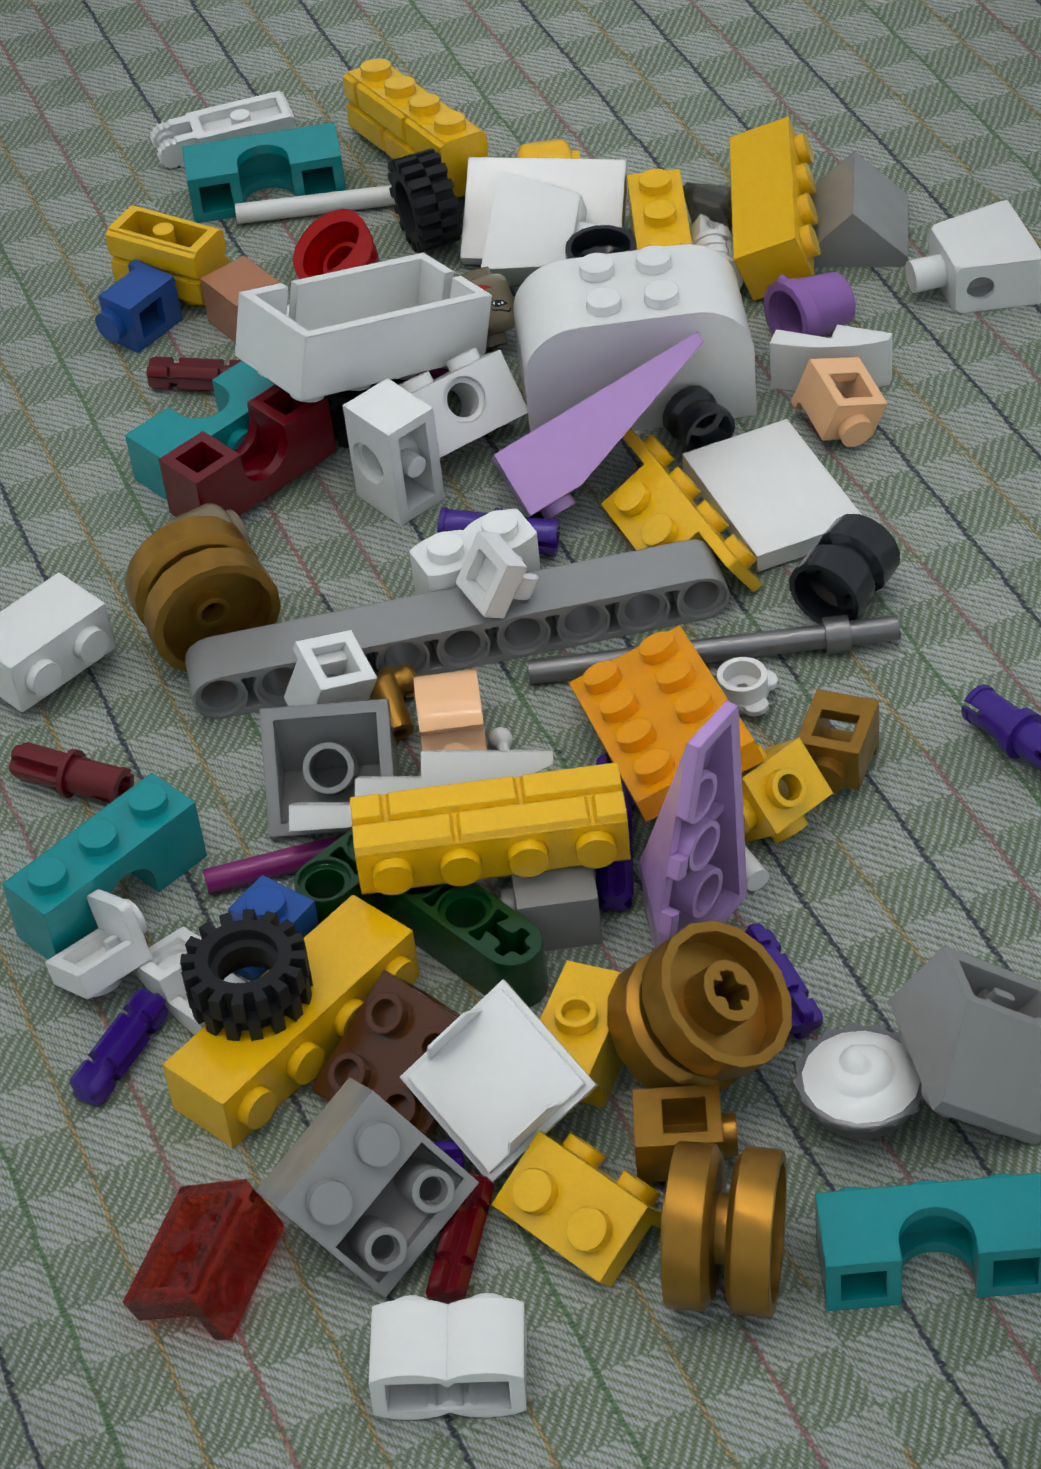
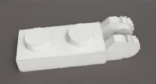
(225, 121)

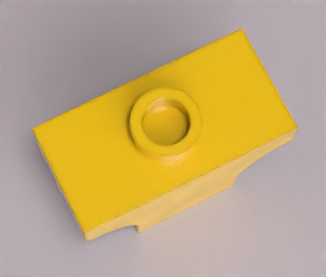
(579, 1022)

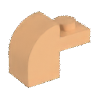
(450, 711)

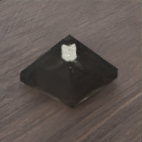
(709, 201)

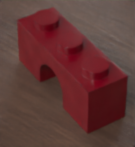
(280, 445)

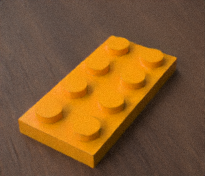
(650, 708)

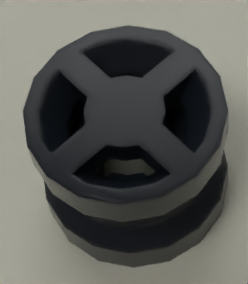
(697, 418)

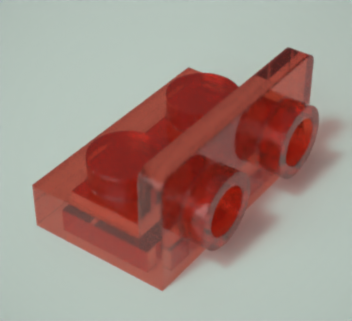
(207, 1257)

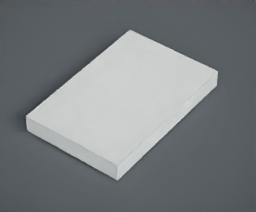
(597, 180)
(769, 491)

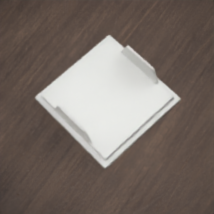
(497, 1080)

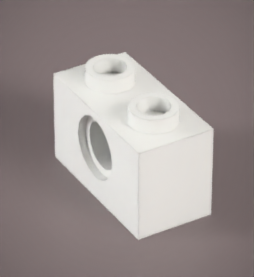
(485, 392)
(394, 451)

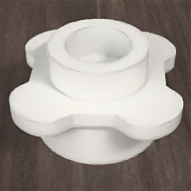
(747, 684)

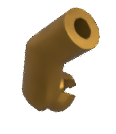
(395, 686)

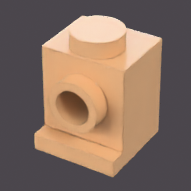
(841, 410)

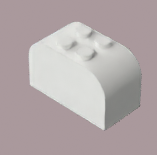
(610, 313)

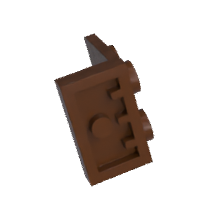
(384, 1042)

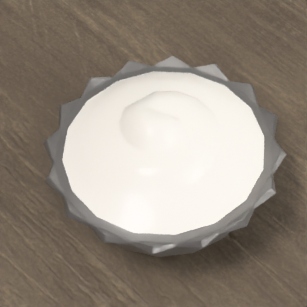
(858, 1081)

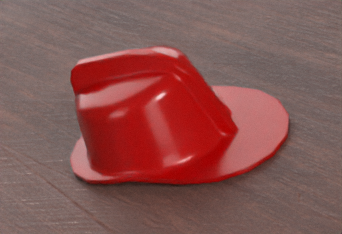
(334, 244)

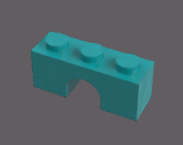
(232, 169)
(170, 429)
(142, 832)
(875, 1231)

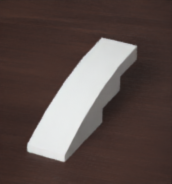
(437, 769)

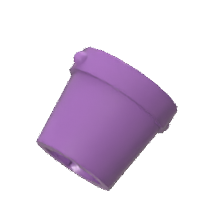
(809, 304)

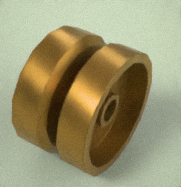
(197, 584)
(700, 1009)
(716, 1228)

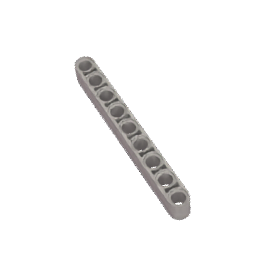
(447, 633)

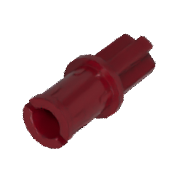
(70, 772)

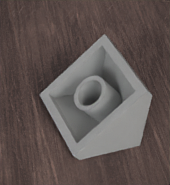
(860, 217)
(320, 751)

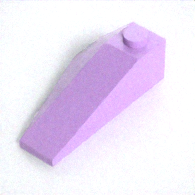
(566, 450)
(697, 846)

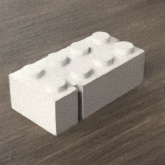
(360, 326)

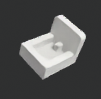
(107, 954)

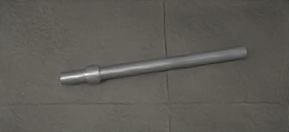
(834, 635)

